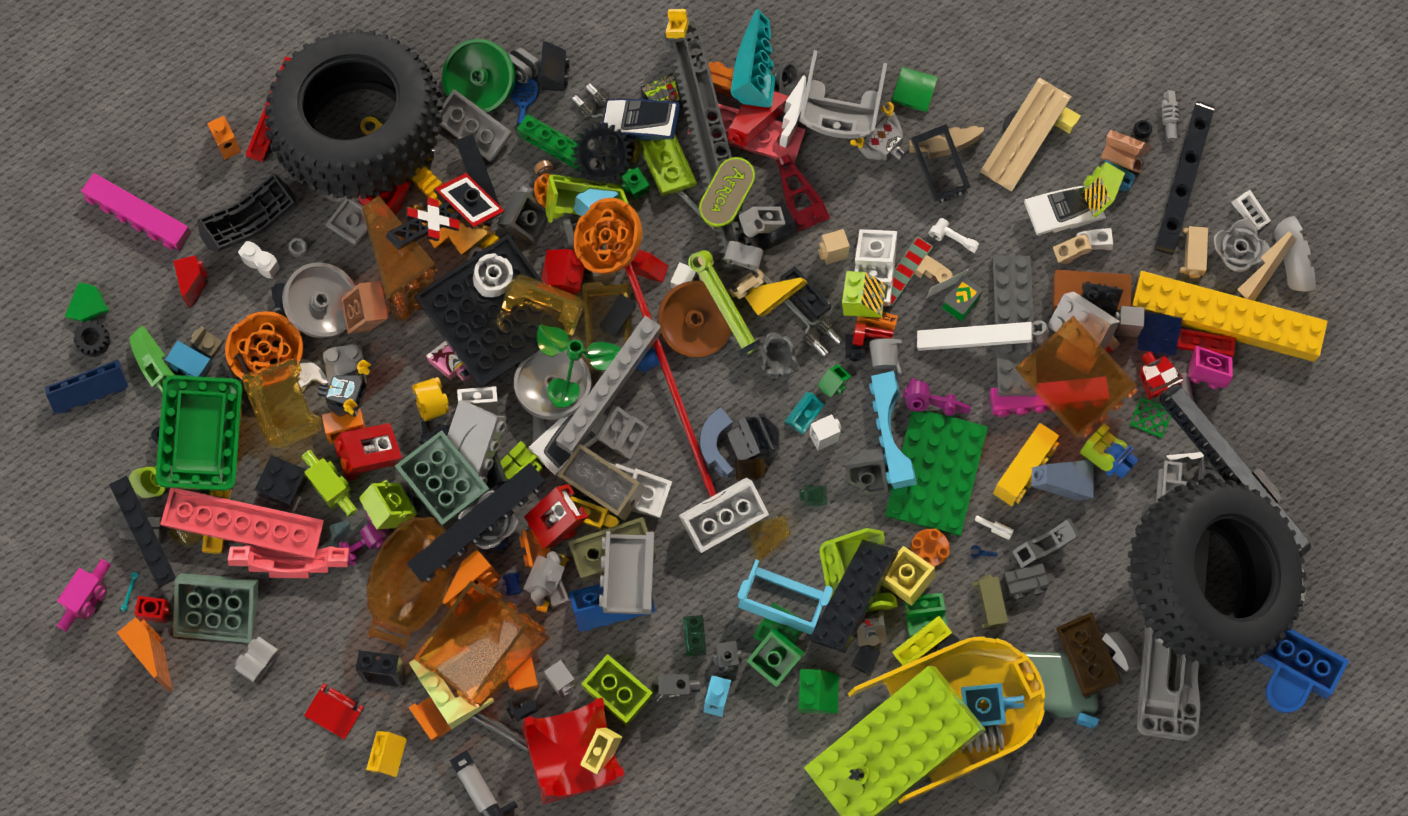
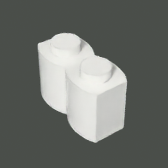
(260, 260)

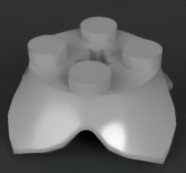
(1242, 234)
(503, 530)

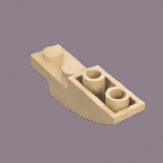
(938, 146)

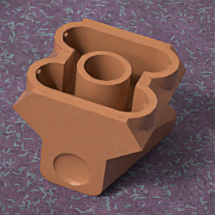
(1125, 151)

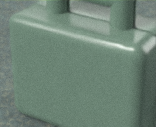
(1061, 687)

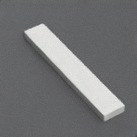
(974, 336)

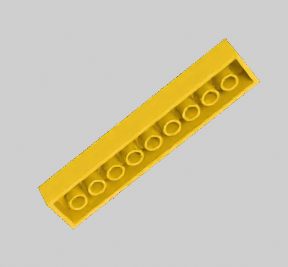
(1231, 316)

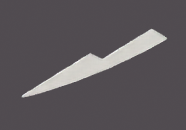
(1191, 455)

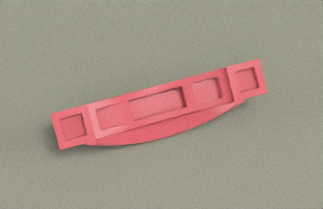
(287, 565)

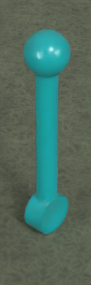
(134, 576)

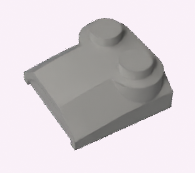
(342, 360)

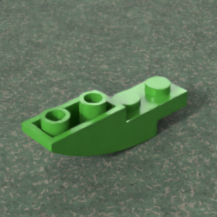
(149, 358)

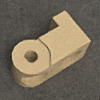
(1072, 249)
(933, 270)

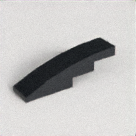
(475, 165)

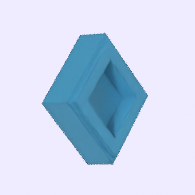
(1087, 720)

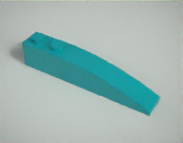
(752, 70)

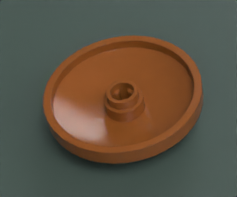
(692, 320)

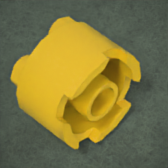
(430, 399)

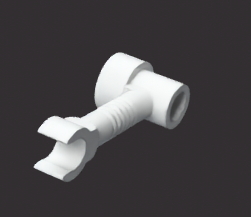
(941, 229)

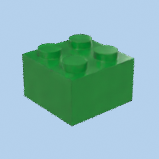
(775, 657)

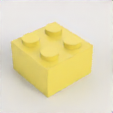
(909, 576)

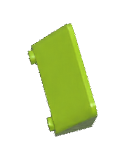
(837, 555)

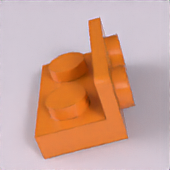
(532, 548)

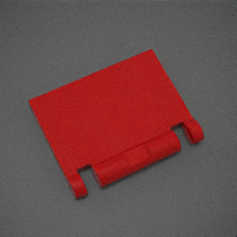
(333, 711)

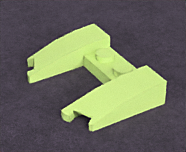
(452, 709)

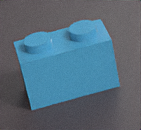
(188, 361)

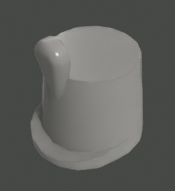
(885, 354)

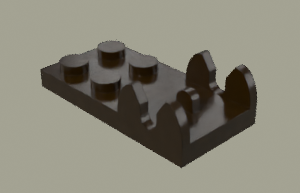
(1088, 655)

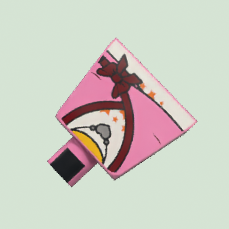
(447, 362)

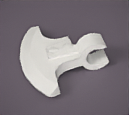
(309, 373)

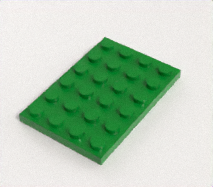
(945, 467)

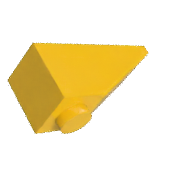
(769, 296)

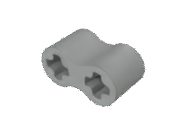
(743, 255)

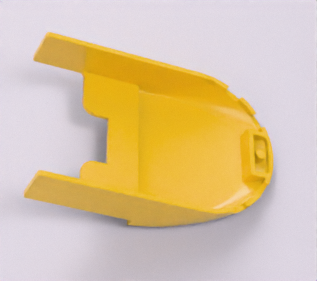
(973, 664)

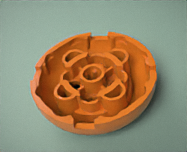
(608, 223)
(268, 328)

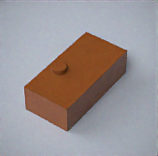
(1069, 281)

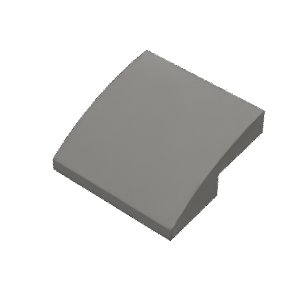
(621, 432)
(1125, 654)

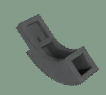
(1046, 545)

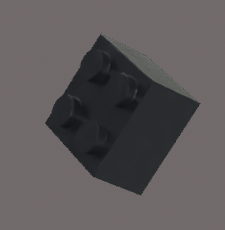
(281, 482)

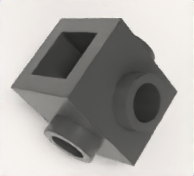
(727, 649)

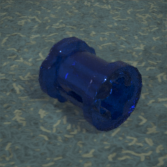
(512, 584)

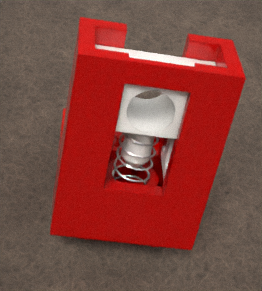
(353, 453)
(555, 517)

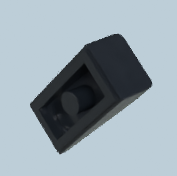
(618, 315)

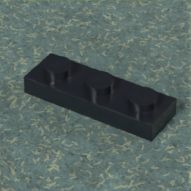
(808, 294)

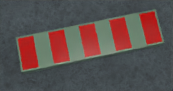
(907, 267)

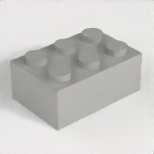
(1093, 318)

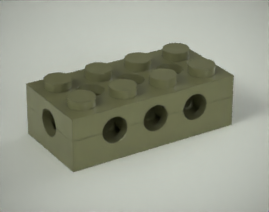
(585, 546)

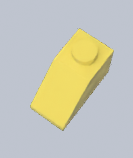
(601, 749)

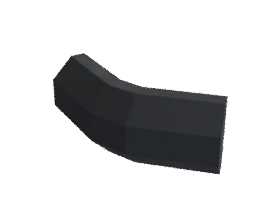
(230, 225)

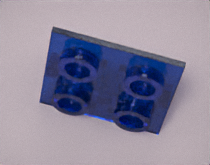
(1159, 333)

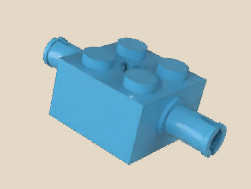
(994, 697)

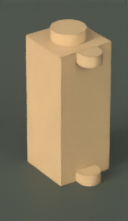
(1195, 251)

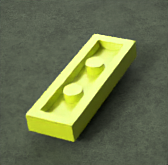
(922, 641)

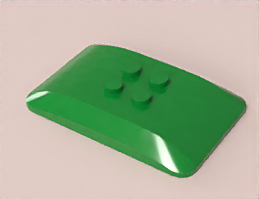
(199, 433)

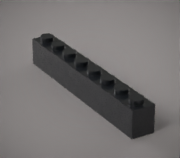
(475, 523)

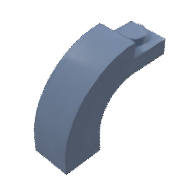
(712, 430)

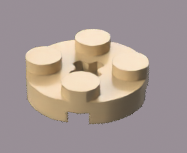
(746, 283)

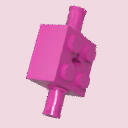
(83, 594)

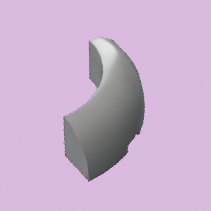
(1297, 264)

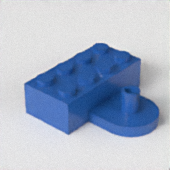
(1299, 668)

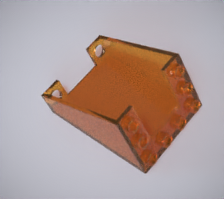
(402, 270)
(1077, 377)
(481, 643)

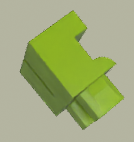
(518, 459)

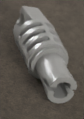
(1170, 115)

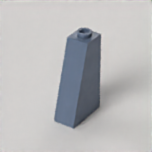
(1066, 479)

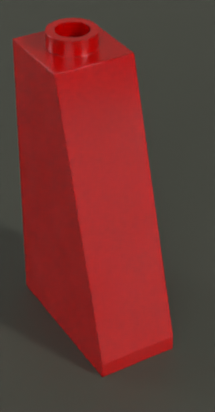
(754, 119)

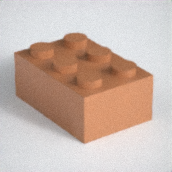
(364, 307)

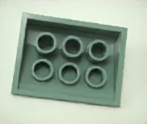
(442, 479)
(215, 607)

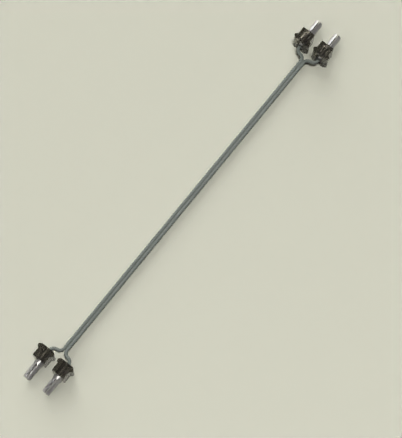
(811, 337)

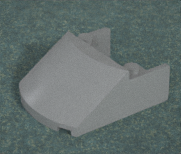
(839, 117)

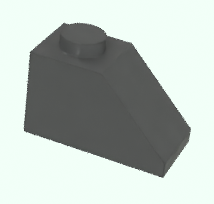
(868, 472)

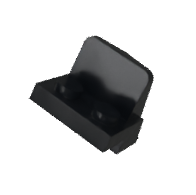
(754, 437)

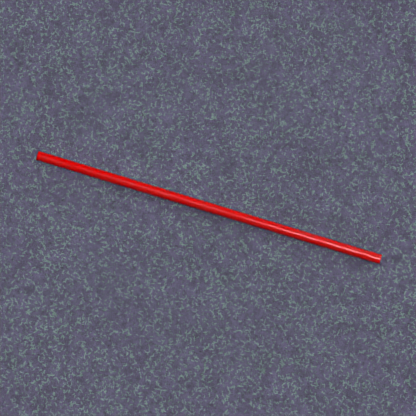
(672, 386)

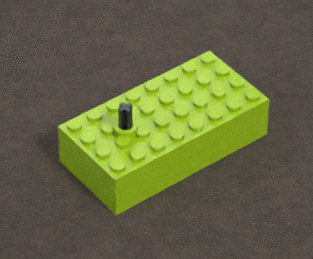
(895, 746)

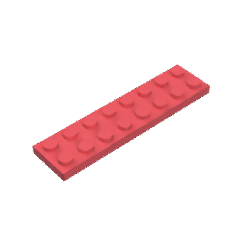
(242, 523)

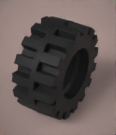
(94, 349)

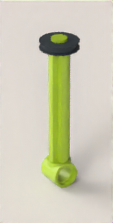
(723, 301)

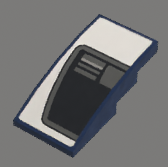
(642, 118)

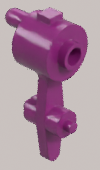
(919, 398)
(371, 536)

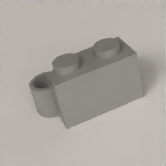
(761, 220)

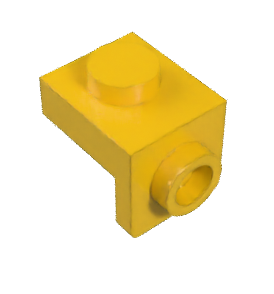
(677, 23)

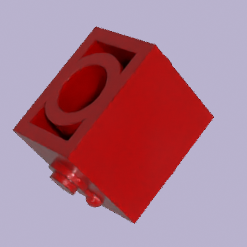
(147, 604)

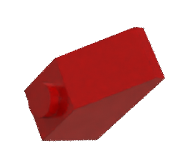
(649, 266)

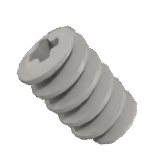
(990, 737)

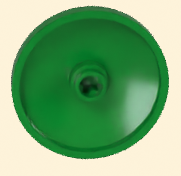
(480, 73)

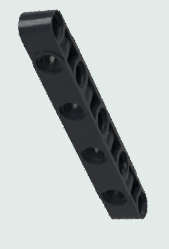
(1184, 178)

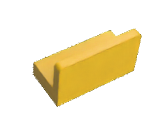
(386, 753)

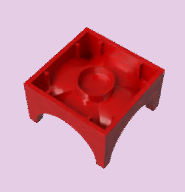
(558, 749)

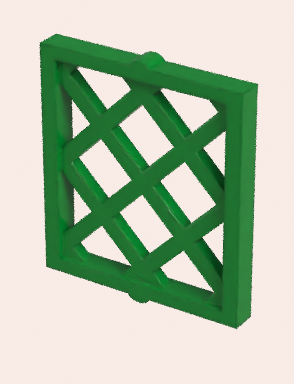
(1155, 405)

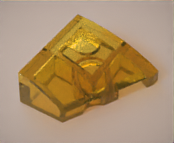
(774, 530)

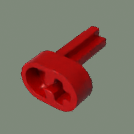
(862, 330)

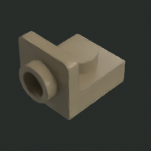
(205, 342)

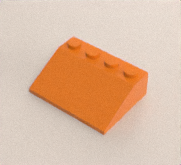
(147, 647)

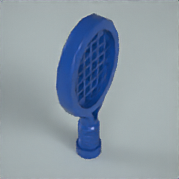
(525, 105)

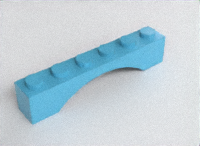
(886, 393)

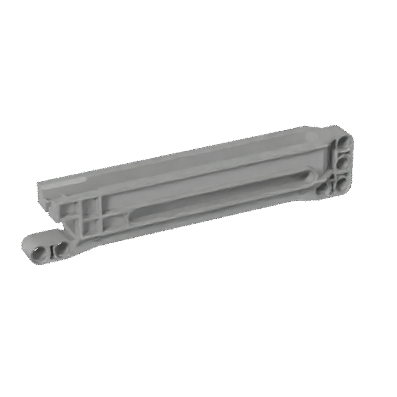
(1155, 698)

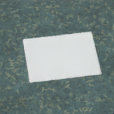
(945, 284)

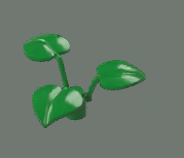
(551, 341)

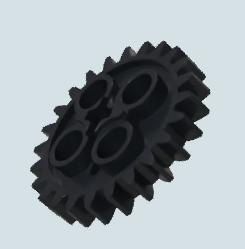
(585, 155)

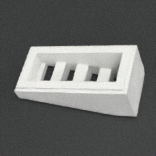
(1241, 208)

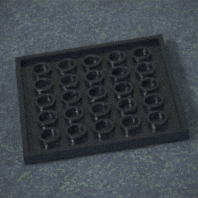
(476, 327)

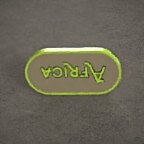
(727, 192)

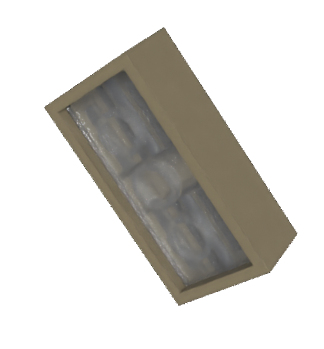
(602, 482)

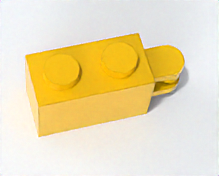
(597, 516)

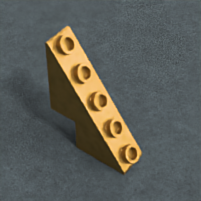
(464, 239)

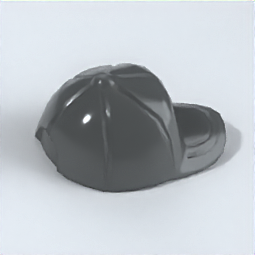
(786, 77)

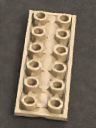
(1025, 134)

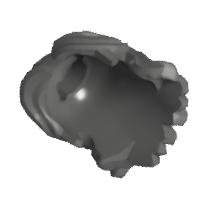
(778, 356)

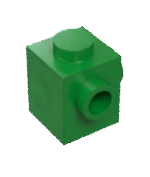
(634, 183)
(834, 381)

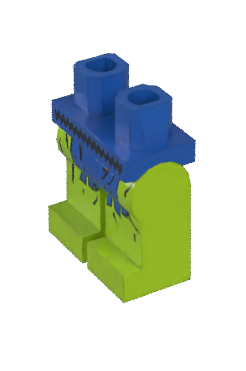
(1109, 453)

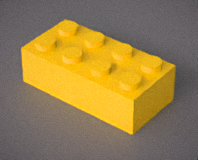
(1019, 474)

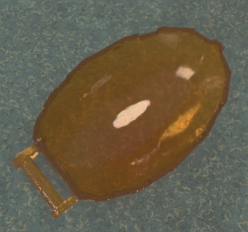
(394, 592)

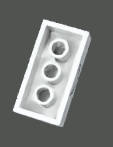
(723, 515)

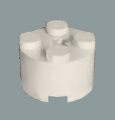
(495, 265)

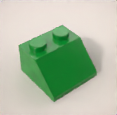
(818, 691)

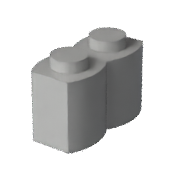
(256, 660)

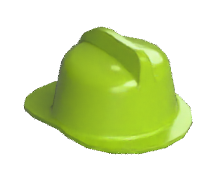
(145, 482)

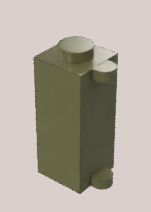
(991, 602)

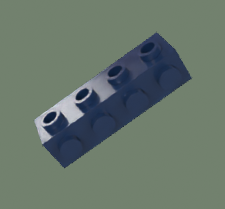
(86, 387)

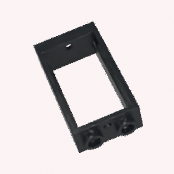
(930, 134)
(386, 671)

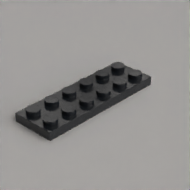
(853, 596)

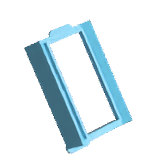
(776, 615)

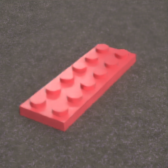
(767, 141)

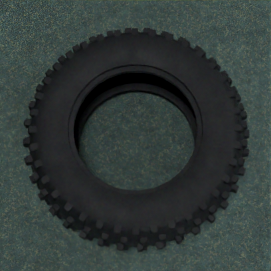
(343, 65)
(1265, 562)

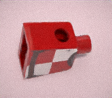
(1158, 375)

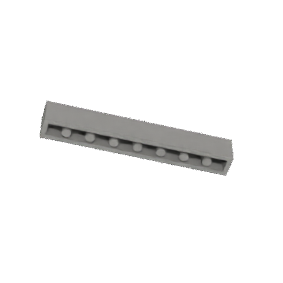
(609, 385)

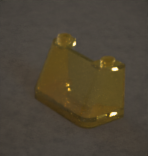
(526, 287)
(280, 404)

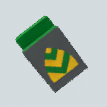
(962, 298)

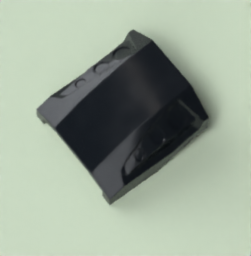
(782, 234)

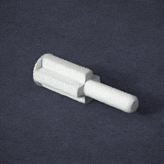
(996, 527)

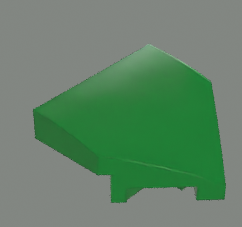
(86, 303)

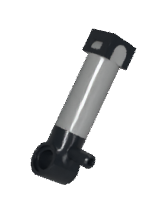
(477, 787)

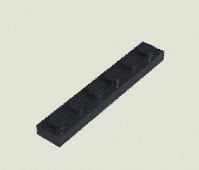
(143, 532)

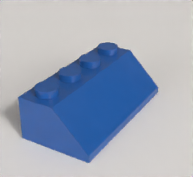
(589, 614)

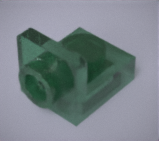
(813, 495)

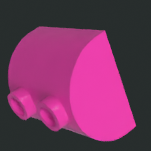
(1210, 368)

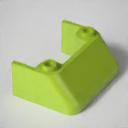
(564, 190)

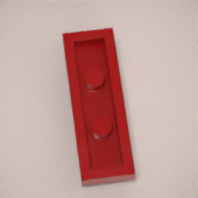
(1218, 343)

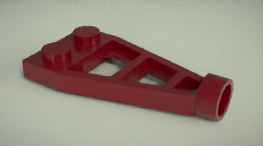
(806, 217)

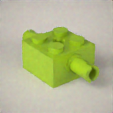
(327, 483)

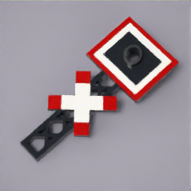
(463, 196)

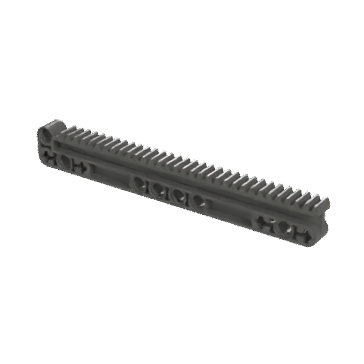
(699, 104)

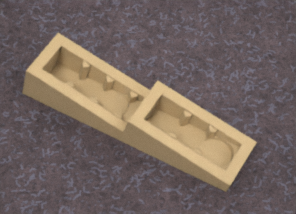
(1272, 259)

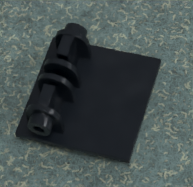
(1102, 296)

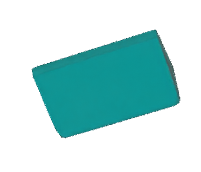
(804, 412)

